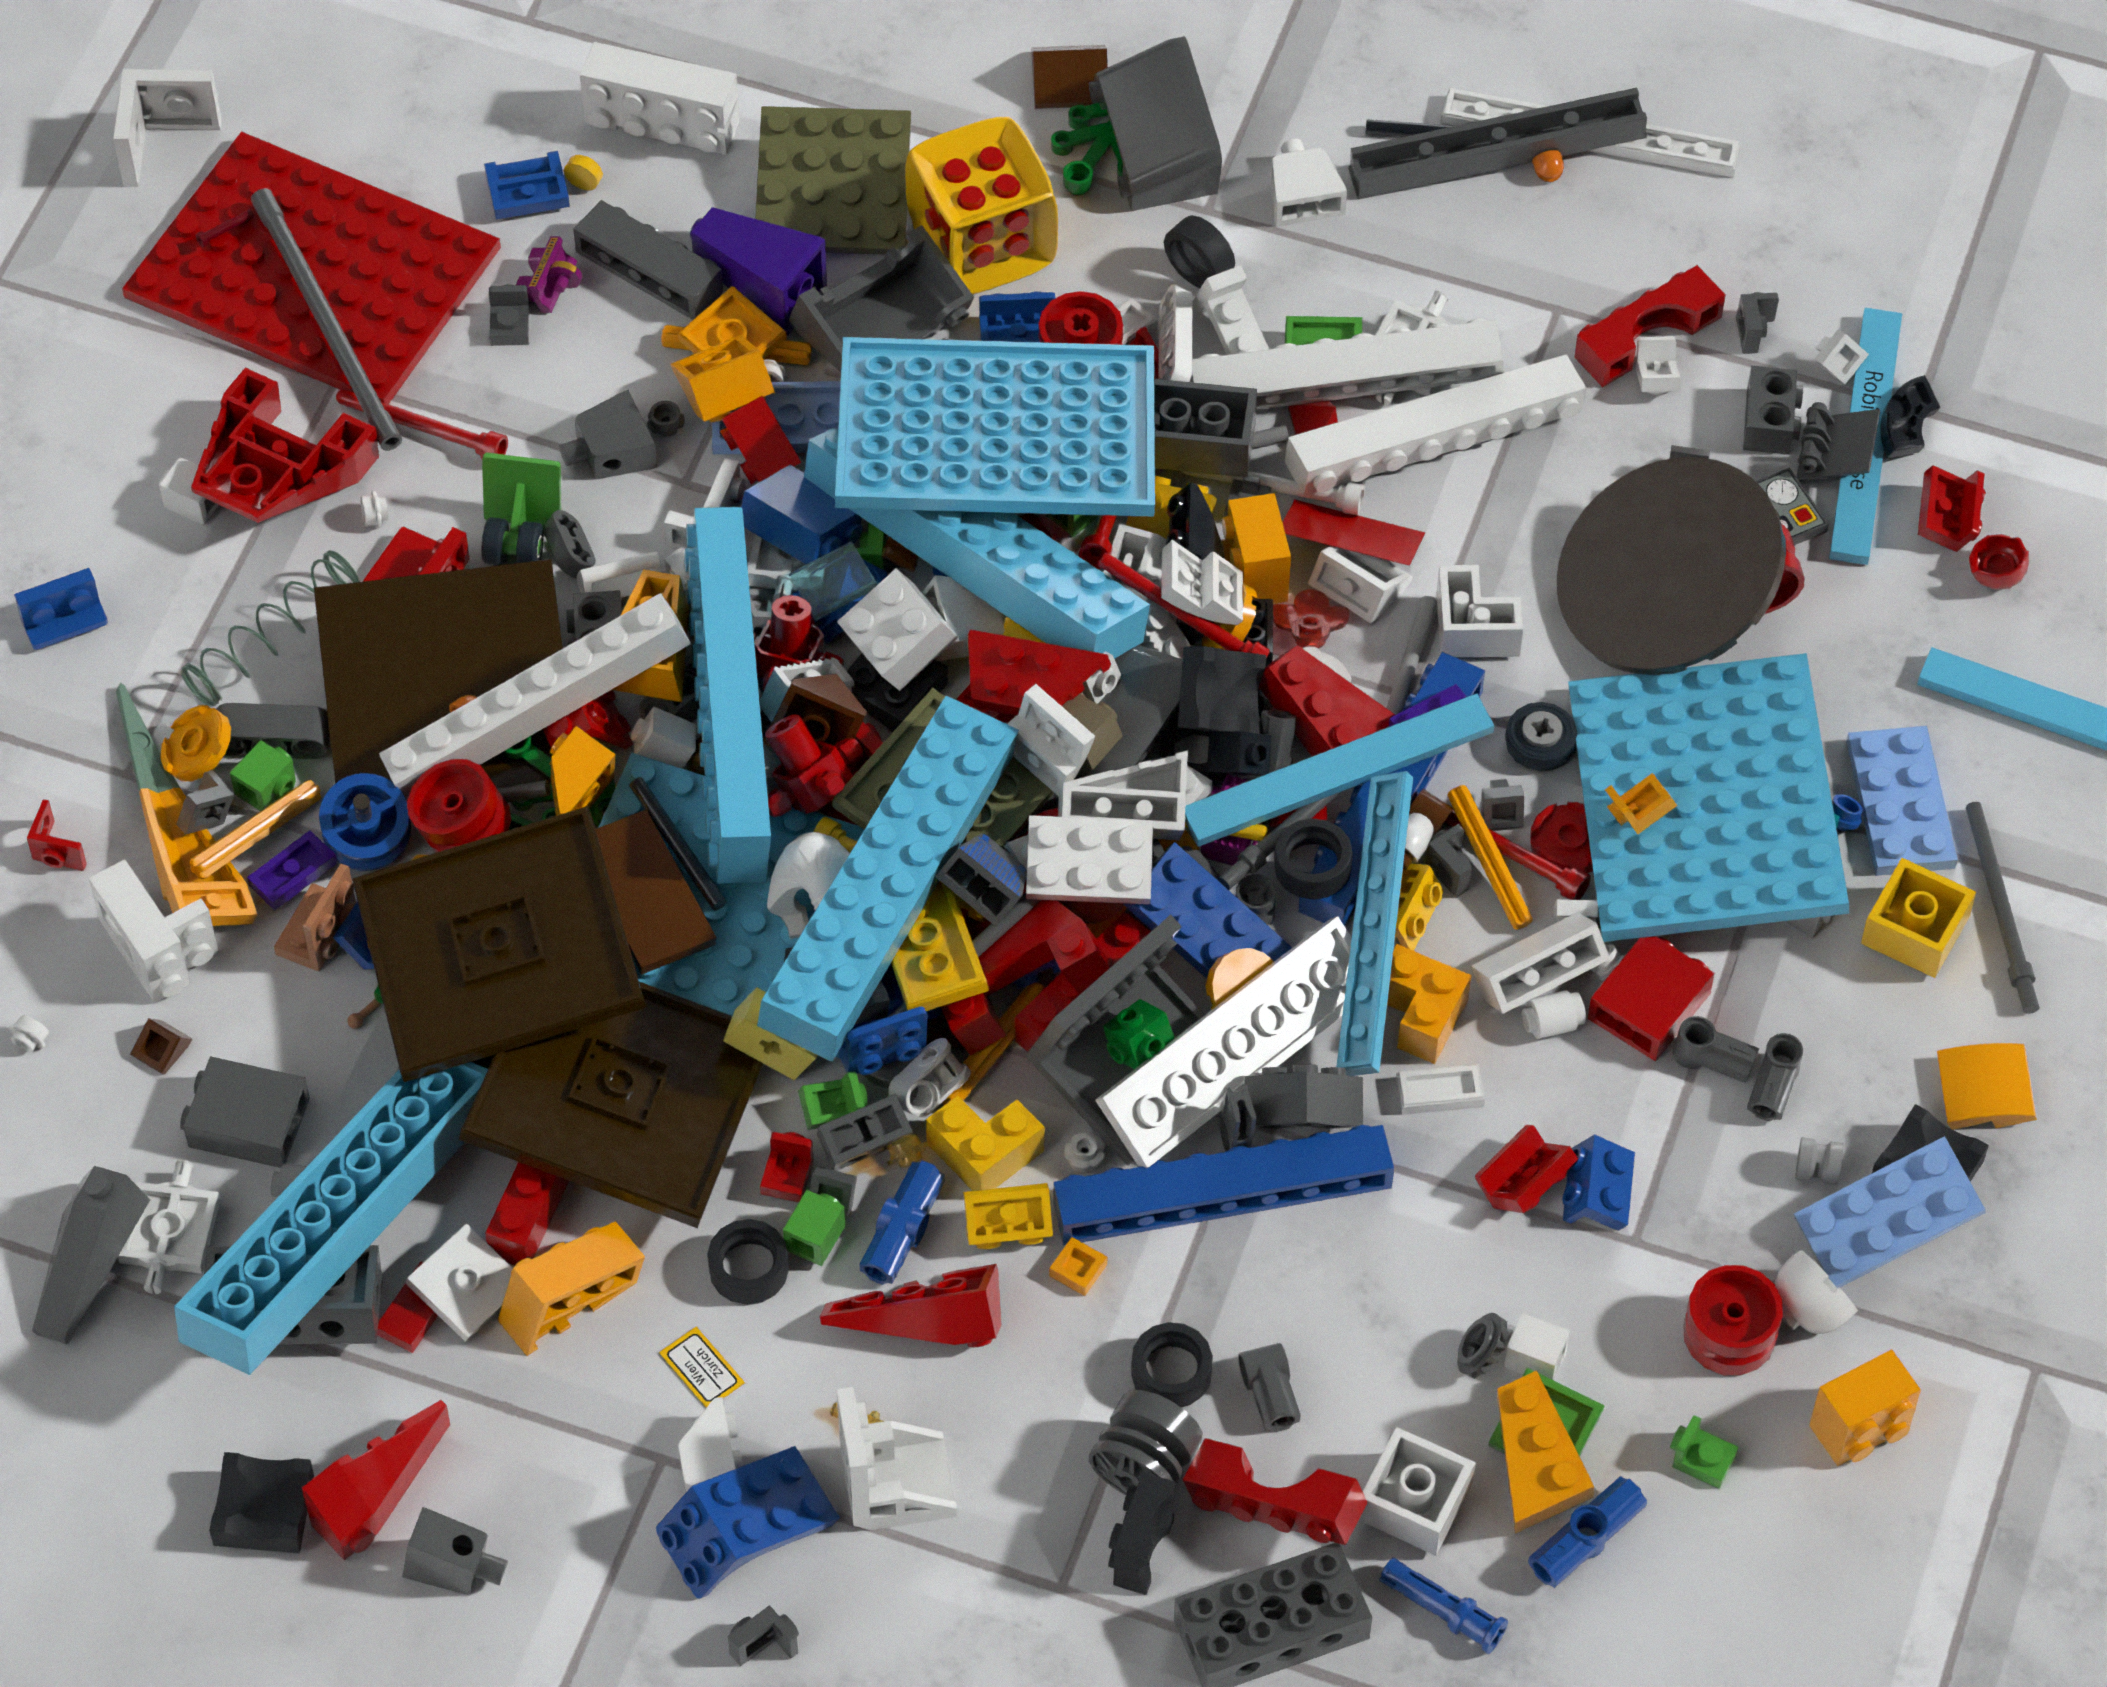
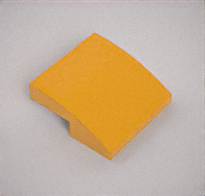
(1986, 1085)

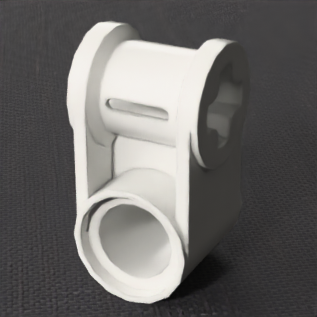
(934, 1077)

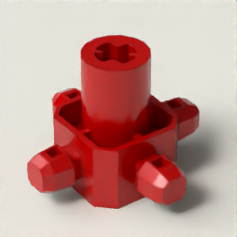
(789, 638)
(809, 770)

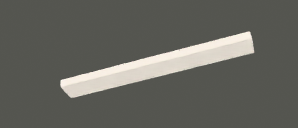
(1660, 147)

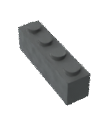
(648, 259)

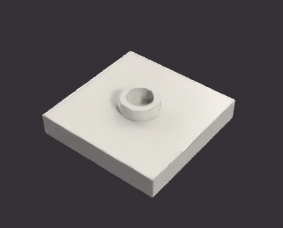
(463, 1282)

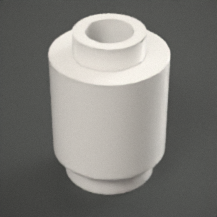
(1554, 1014)

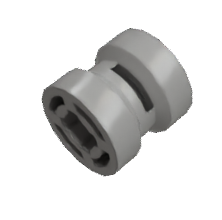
(1819, 1160)

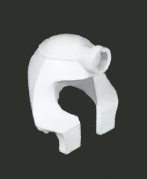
(806, 864)

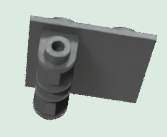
(1836, 443)

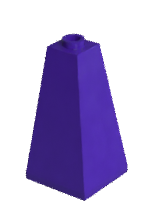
(762, 260)

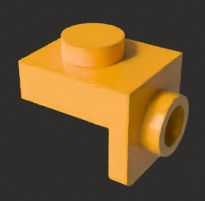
(1641, 804)

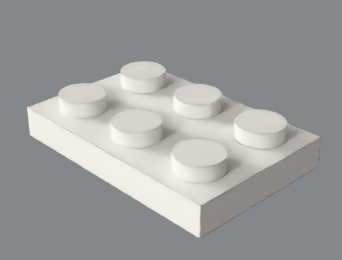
(1089, 859)

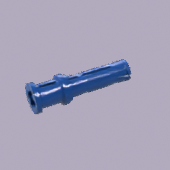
(1460, 1614)

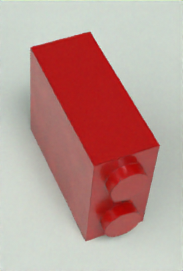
(1650, 995)

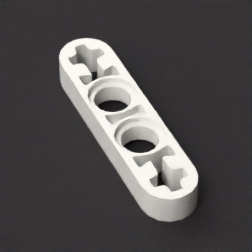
(1175, 335)

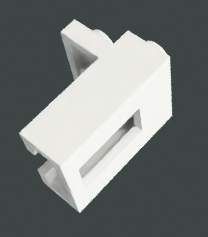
(154, 946)

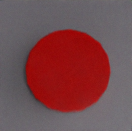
(1562, 836)

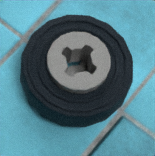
(1551, 747)

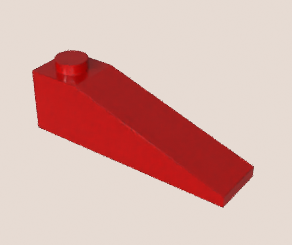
(950, 1312)
(359, 1494)

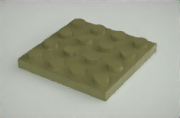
(835, 175)
(1002, 816)

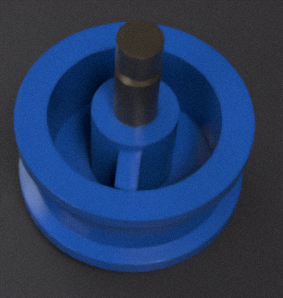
(365, 821)

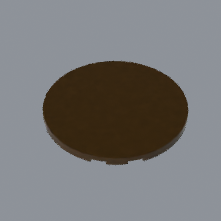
(1670, 565)

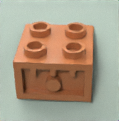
(316, 920)

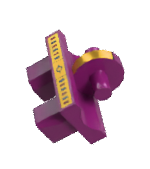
(552, 274)

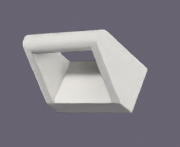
(617, 575)
(1355, 586)

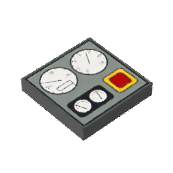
(1794, 506)

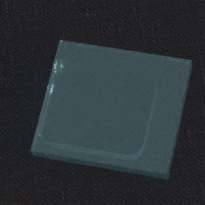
(833, 580)

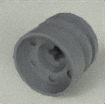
(1147, 1437)

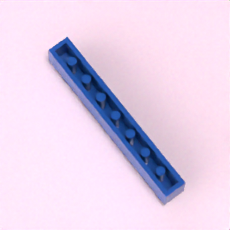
(1435, 678)
(1223, 1184)

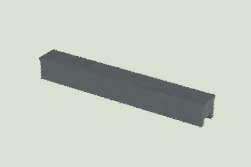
(1496, 143)

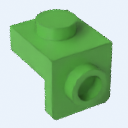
(831, 1099)

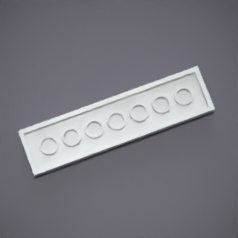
(1246, 1032)

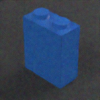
(798, 516)

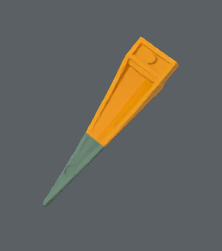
(162, 801)

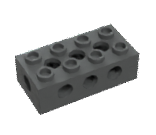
(345, 1312)
(1279, 1593)

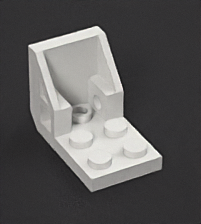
(892, 1469)

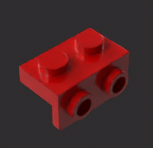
(1951, 508)
(1524, 1171)

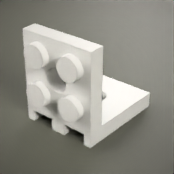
(150, 103)

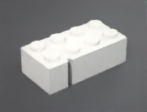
(660, 98)

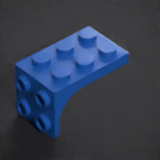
(885, 1039)
(743, 1517)

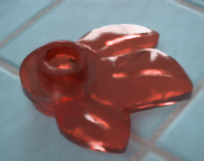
(1310, 618)

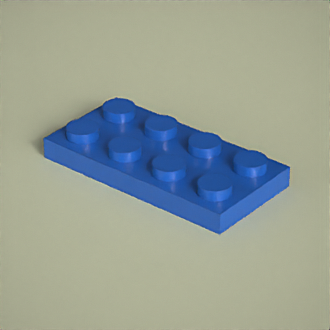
(1207, 911)

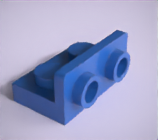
(60, 609)

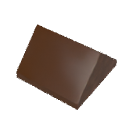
(1064, 74)
(824, 706)

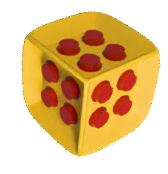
(984, 202)

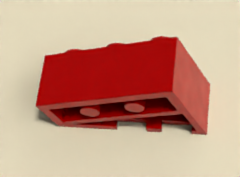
(1325, 703)

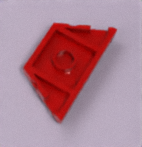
(1009, 666)

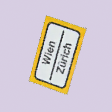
(701, 1367)

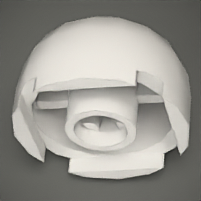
(1811, 1296)

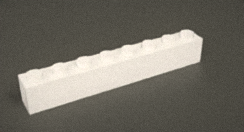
(1359, 364)
(1434, 425)
(541, 693)

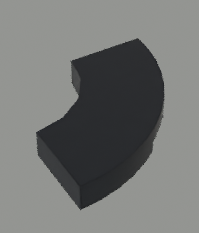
(1905, 415)

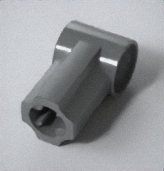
(1282, 728)
(1715, 1049)
(1775, 1077)
(1268, 1376)

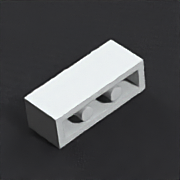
(1540, 962)

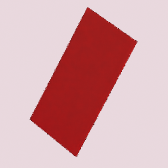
(1352, 532)

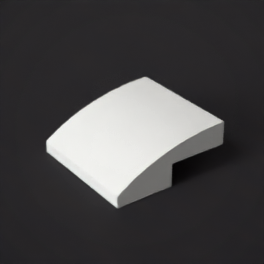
(1202, 587)
(1049, 739)

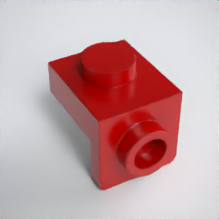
(787, 1166)

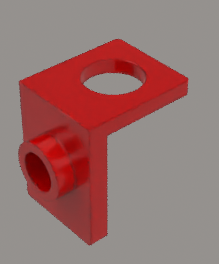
(53, 850)

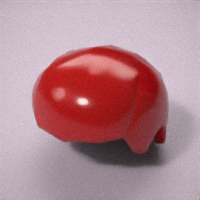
(1999, 561)

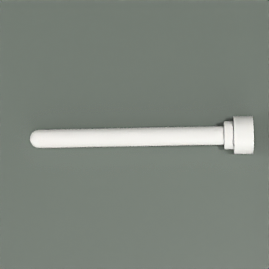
(1347, 497)

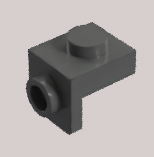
(757, 1633)

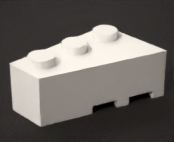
(1139, 792)

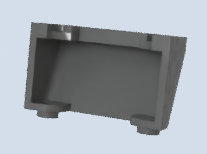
(1160, 126)
(896, 298)
(1144, 705)

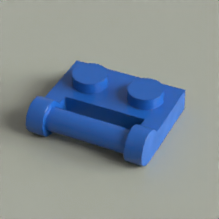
(527, 186)

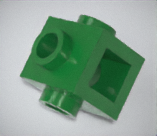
(1137, 1033)

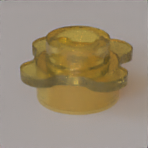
(906, 1151)

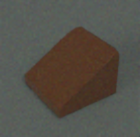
(160, 1045)

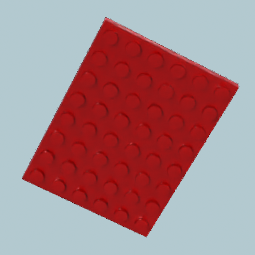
(378, 258)

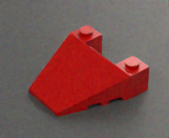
(268, 470)
(1035, 939)

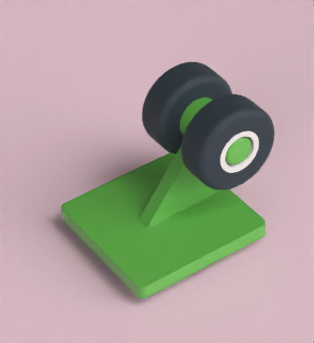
(522, 494)

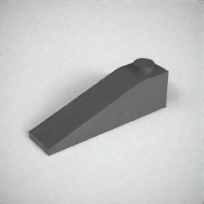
(86, 1248)

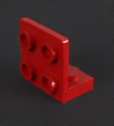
(417, 554)

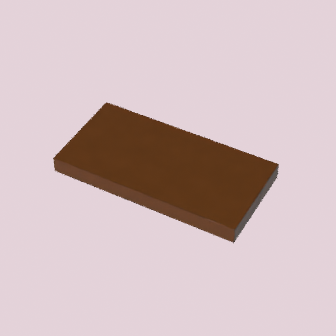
(651, 894)

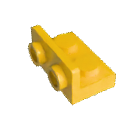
(1417, 901)
(1008, 1215)

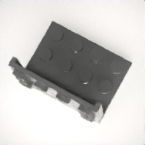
(1074, 1044)

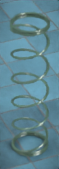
(347, 569)

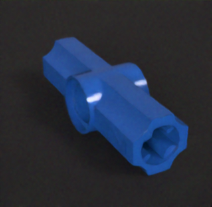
(902, 1222)
(1570, 1548)

